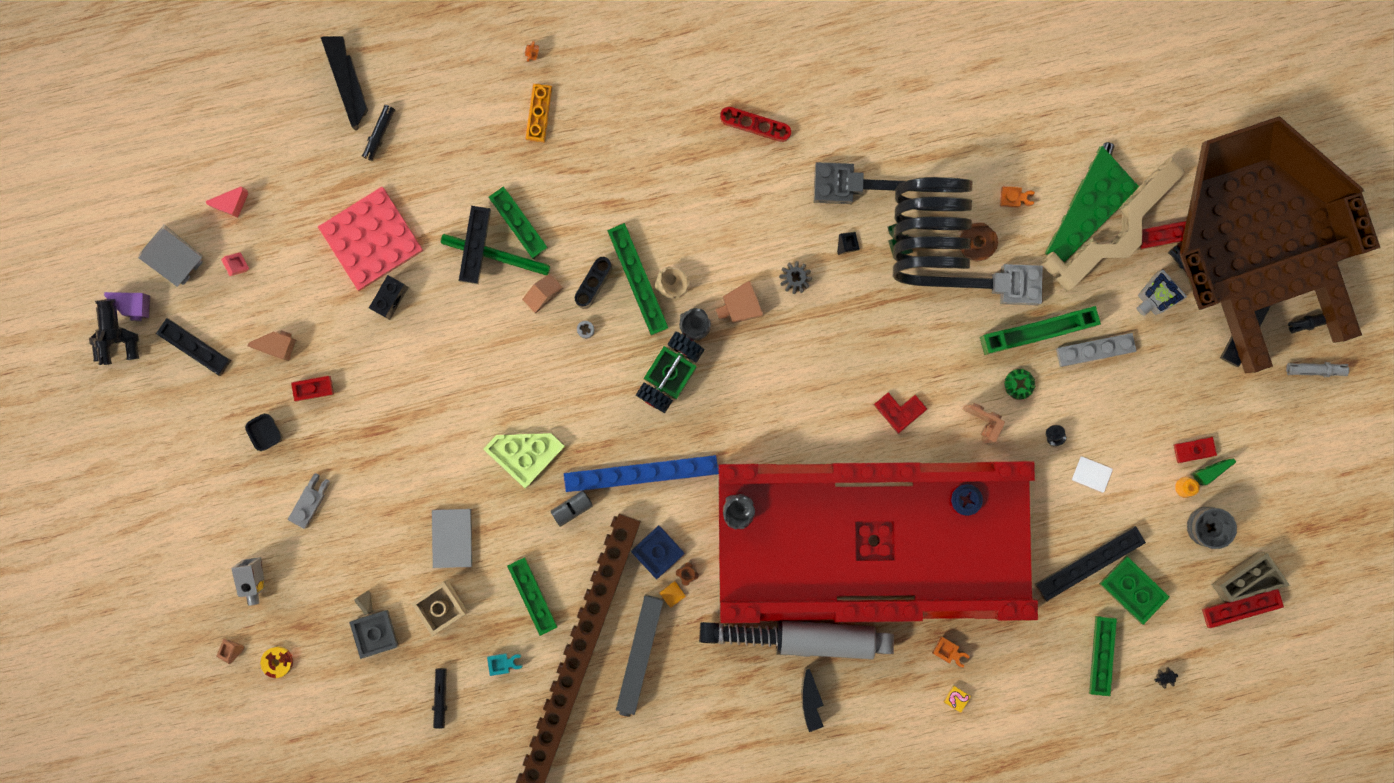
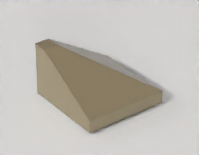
(364, 602)

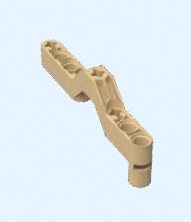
(1130, 237)

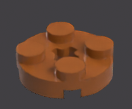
(985, 234)

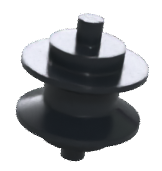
(1056, 435)
(1165, 678)

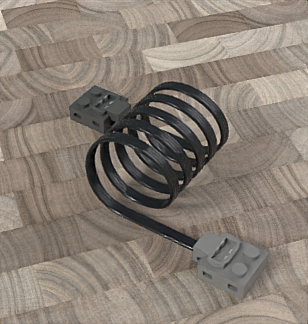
(1016, 283)

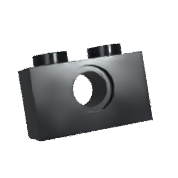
(388, 297)

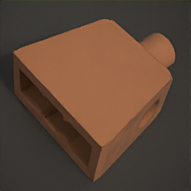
(740, 304)

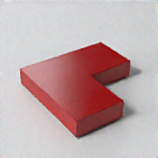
(899, 416)

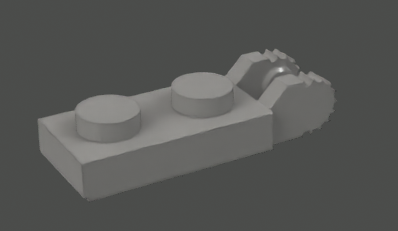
(308, 502)

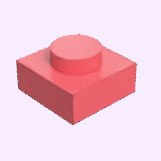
(235, 264)

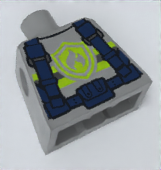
(1159, 294)

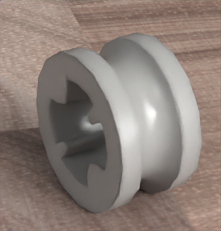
(580, 332)

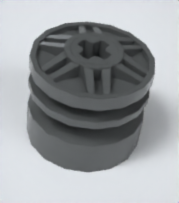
(1222, 524)

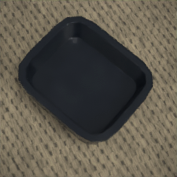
(263, 432)

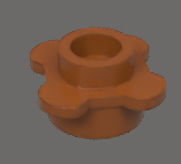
(687, 579)

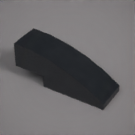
(810, 701)

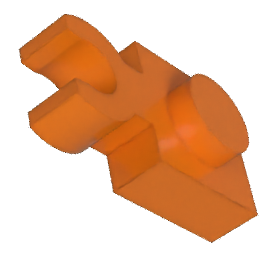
(1013, 197)
(947, 651)

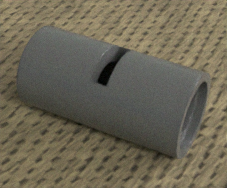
(571, 508)

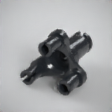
(110, 333)

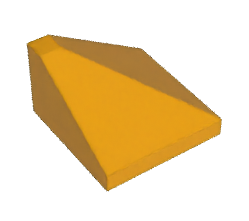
(672, 594)

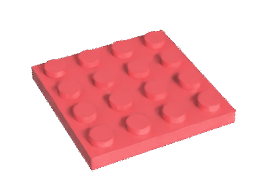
(370, 238)

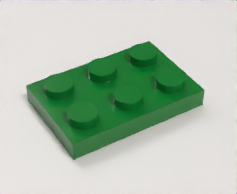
(1134, 590)

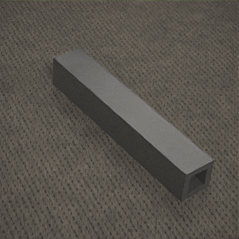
(639, 655)

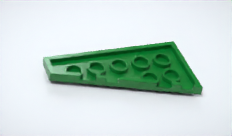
(1095, 200)

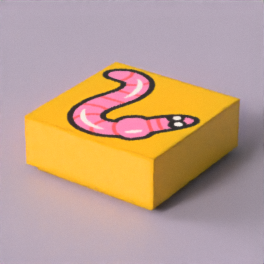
(957, 699)

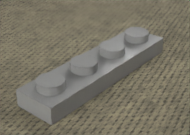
(1096, 350)

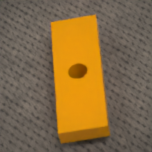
(538, 123)

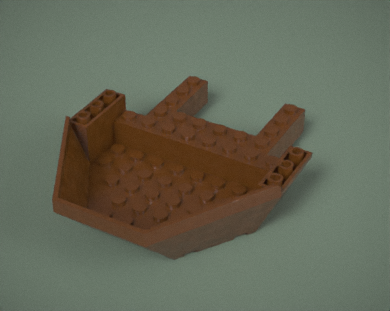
(1271, 226)

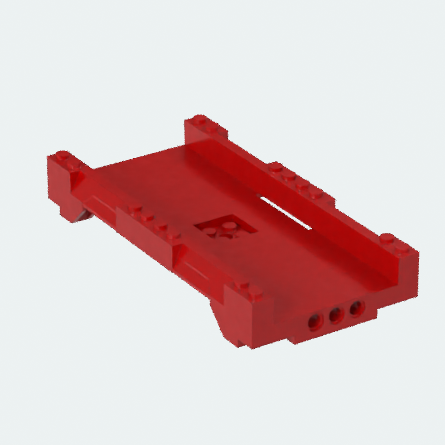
(815, 545)

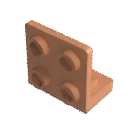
(990, 432)

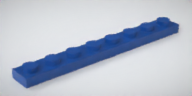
(641, 473)

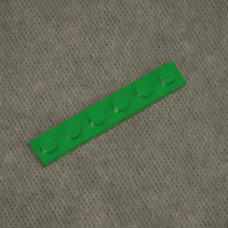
(637, 279)

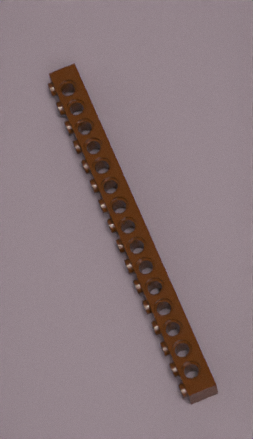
(584, 656)

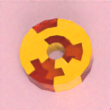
(285, 662)

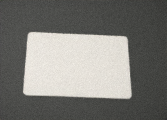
(1092, 474)

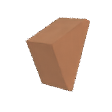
(542, 293)

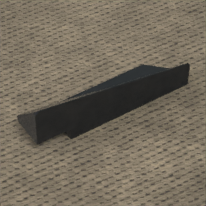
(345, 78)

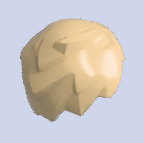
(672, 282)

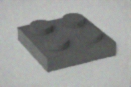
(374, 634)

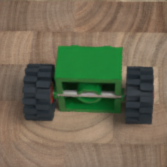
(670, 372)

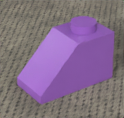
(131, 304)

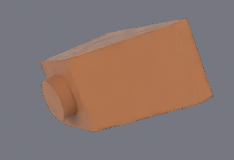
(275, 344)

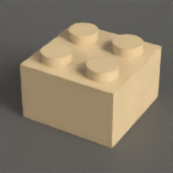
(439, 607)

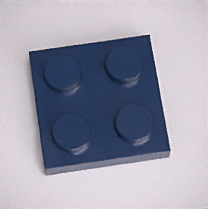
(657, 552)

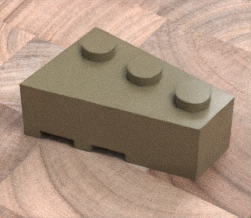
(1250, 578)

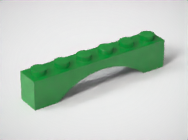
(1040, 330)

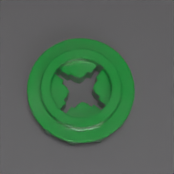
(1010, 384)

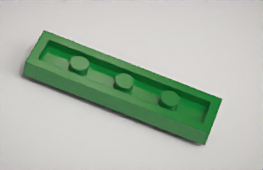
(518, 222)
(532, 596)
(1102, 656)

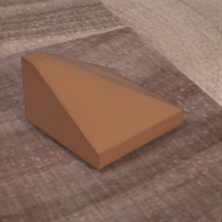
(229, 651)

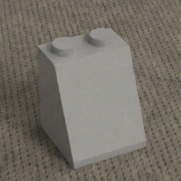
(170, 256)

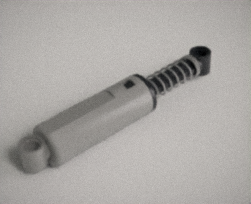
(805, 638)

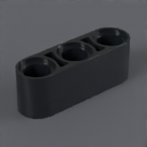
(592, 292)

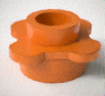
(531, 51)

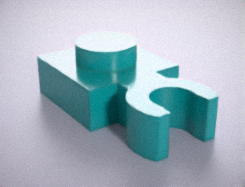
(500, 663)

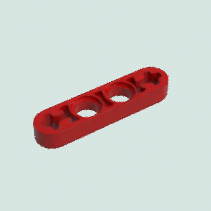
(756, 121)

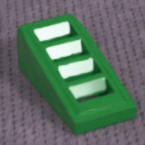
(1208, 474)

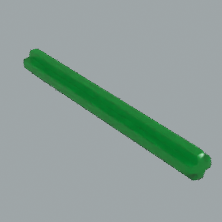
(500, 256)

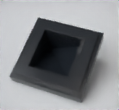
(847, 243)

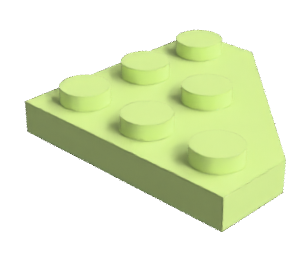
(524, 454)

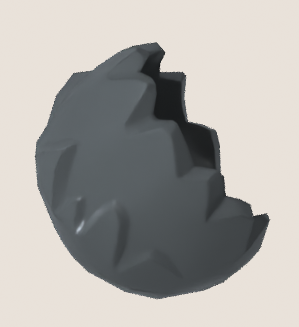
(695, 324)
(738, 511)

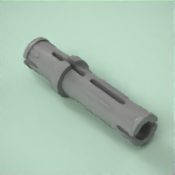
(1326, 369)

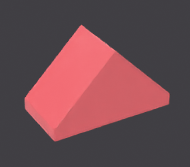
(230, 202)

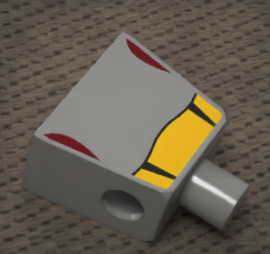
(249, 579)

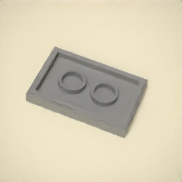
(452, 538)

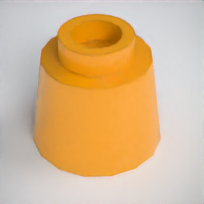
(1187, 487)

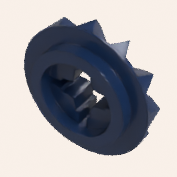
(975, 497)

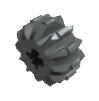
(788, 278)

